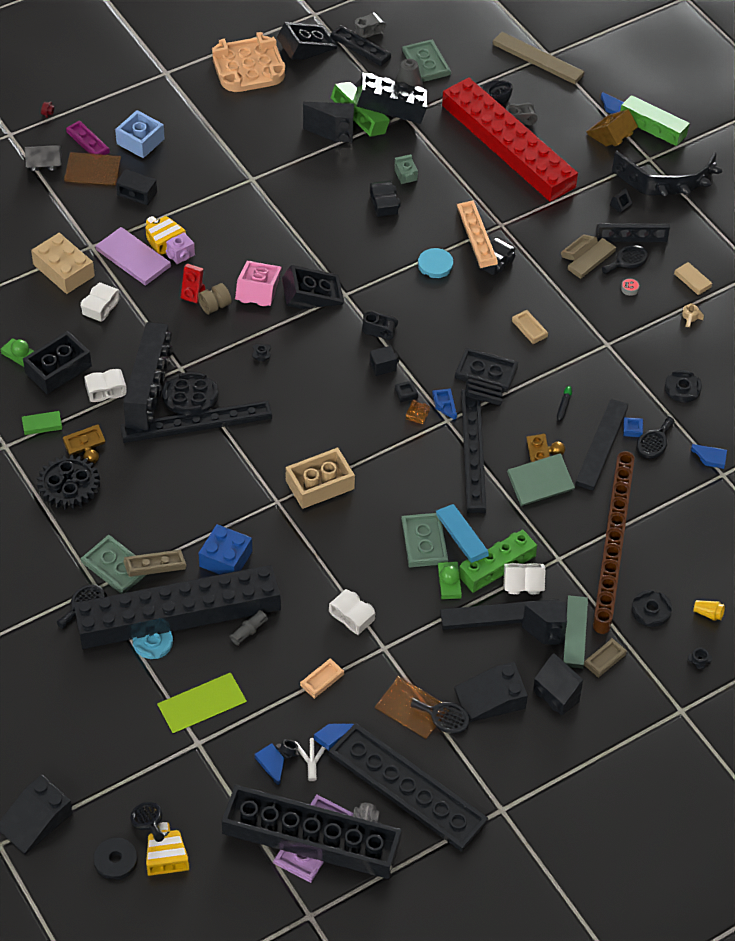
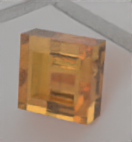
(418, 412)

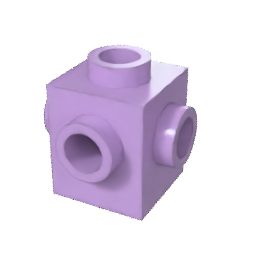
(180, 248)

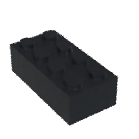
(391, 98)

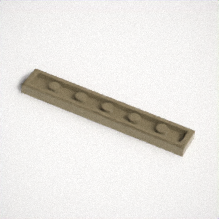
(538, 58)

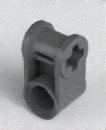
(369, 25)
(522, 113)

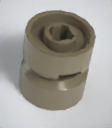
(216, 297)

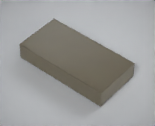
(579, 247)
(605, 657)

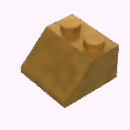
(613, 128)

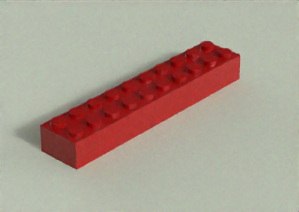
(510, 139)

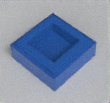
(632, 427)

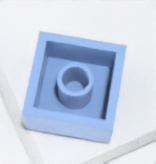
(140, 134)

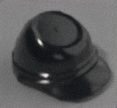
(499, 90)

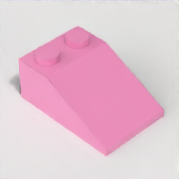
(257, 283)

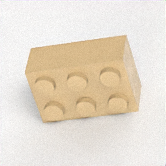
(63, 263)
(320, 478)

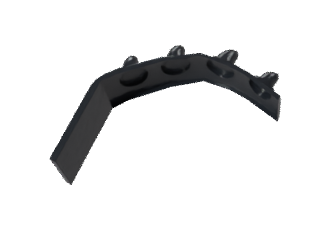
(662, 185)

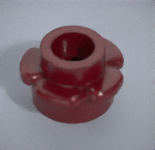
(47, 109)

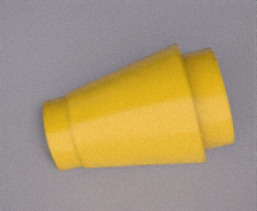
(710, 609)

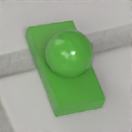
(16, 350)
(449, 580)

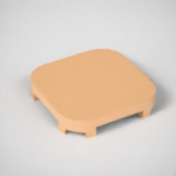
(248, 63)

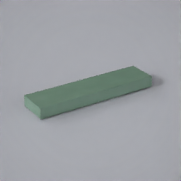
(575, 631)

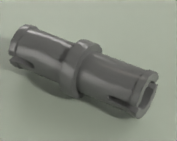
(248, 627)

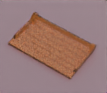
(92, 168)
(397, 704)

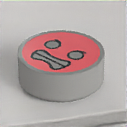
(630, 287)

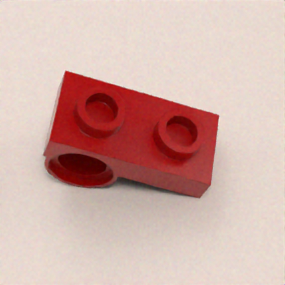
(192, 283)

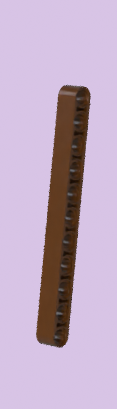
(613, 543)

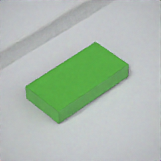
(42, 423)

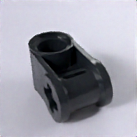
(377, 325)

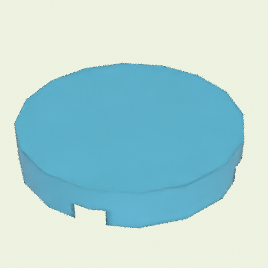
(435, 262)
(154, 646)

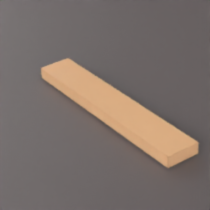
(477, 234)

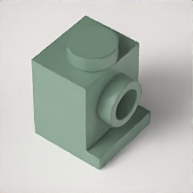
(406, 169)

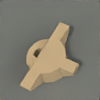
(691, 313)

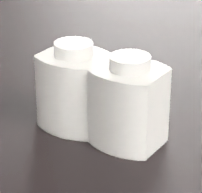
(100, 301)
(105, 385)
(524, 578)
(351, 611)

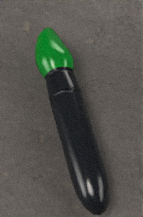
(564, 403)

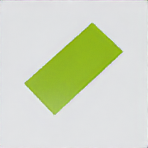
(201, 702)

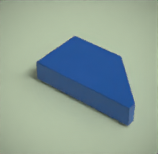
(611, 104)
(444, 402)
(710, 456)
(331, 734)
(271, 761)

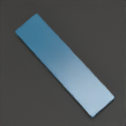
(462, 533)

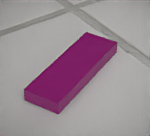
(87, 139)

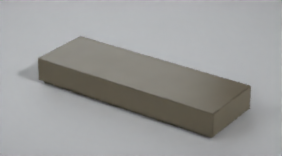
(591, 258)
(154, 563)

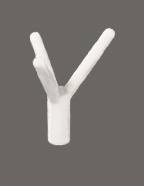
(311, 761)

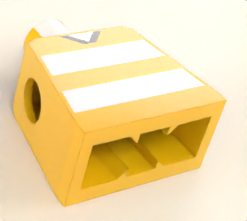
(161, 231)
(168, 854)

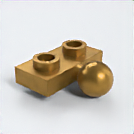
(85, 441)
(539, 449)

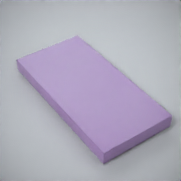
(133, 256)
(300, 865)

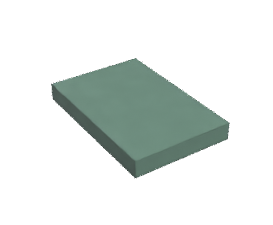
(428, 58)
(540, 479)
(424, 540)
(107, 562)

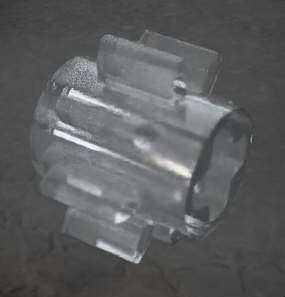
(367, 812)

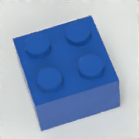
(225, 551)

